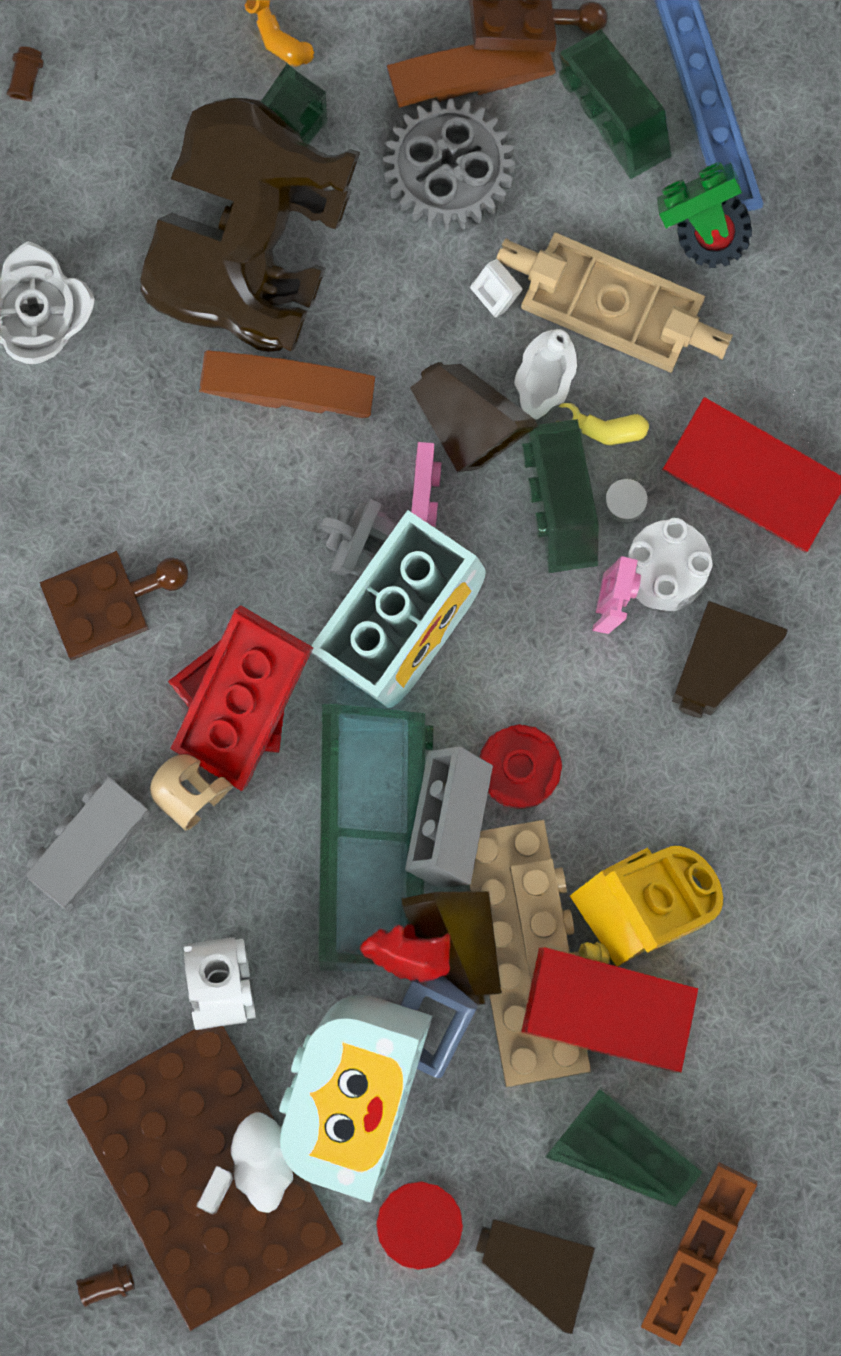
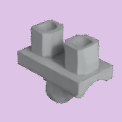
(365, 523)

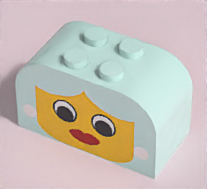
(400, 610)
(351, 1093)

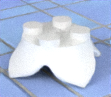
(66, 304)

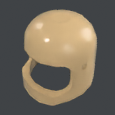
(178, 801)

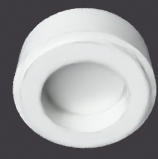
(626, 500)

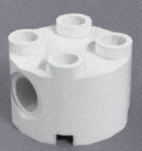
(671, 564)
(216, 1002)

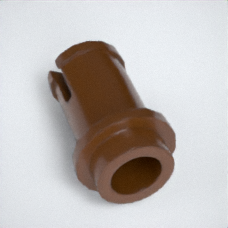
(25, 71)
(106, 1285)

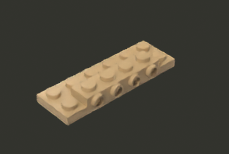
(526, 915)

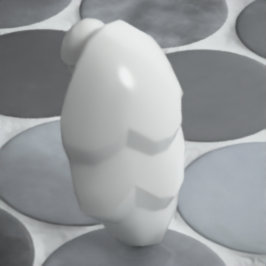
(545, 372)
(259, 1162)

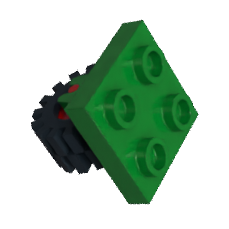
(709, 215)

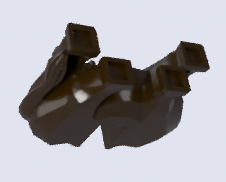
(230, 272)

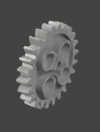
(467, 194)

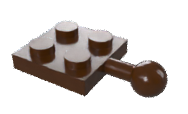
(528, 23)
(100, 605)

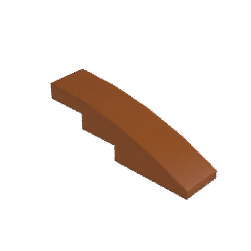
(464, 71)
(286, 383)
(699, 1254)

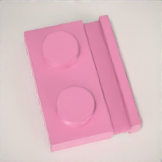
(426, 475)
(617, 588)

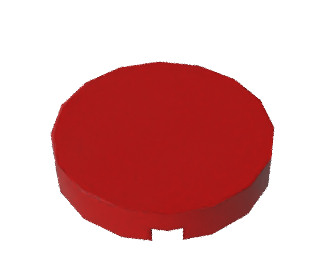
(516, 782)
(419, 1225)

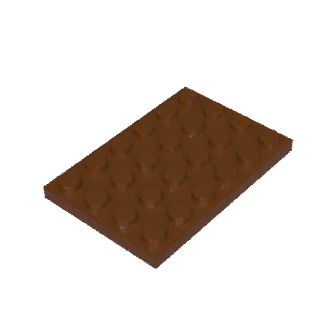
(159, 1140)

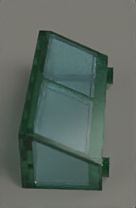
(367, 822)

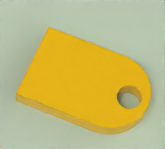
(662, 896)

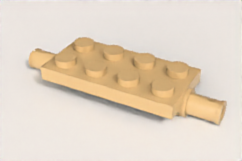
(613, 301)

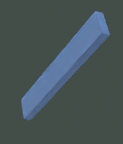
(707, 93)

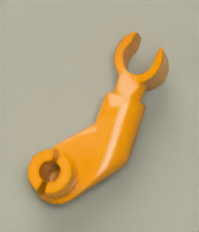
(277, 41)

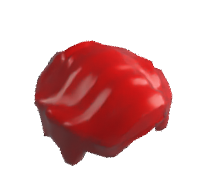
(407, 954)

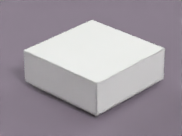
(496, 288)
(215, 1190)

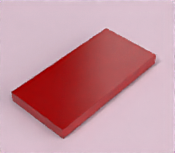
(754, 474)
(242, 697)
(609, 1010)

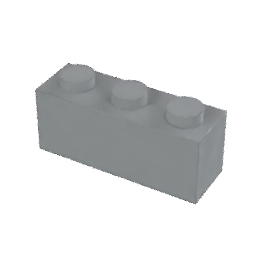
(449, 817)
(86, 843)

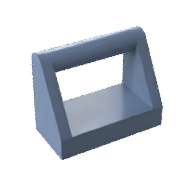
(449, 995)

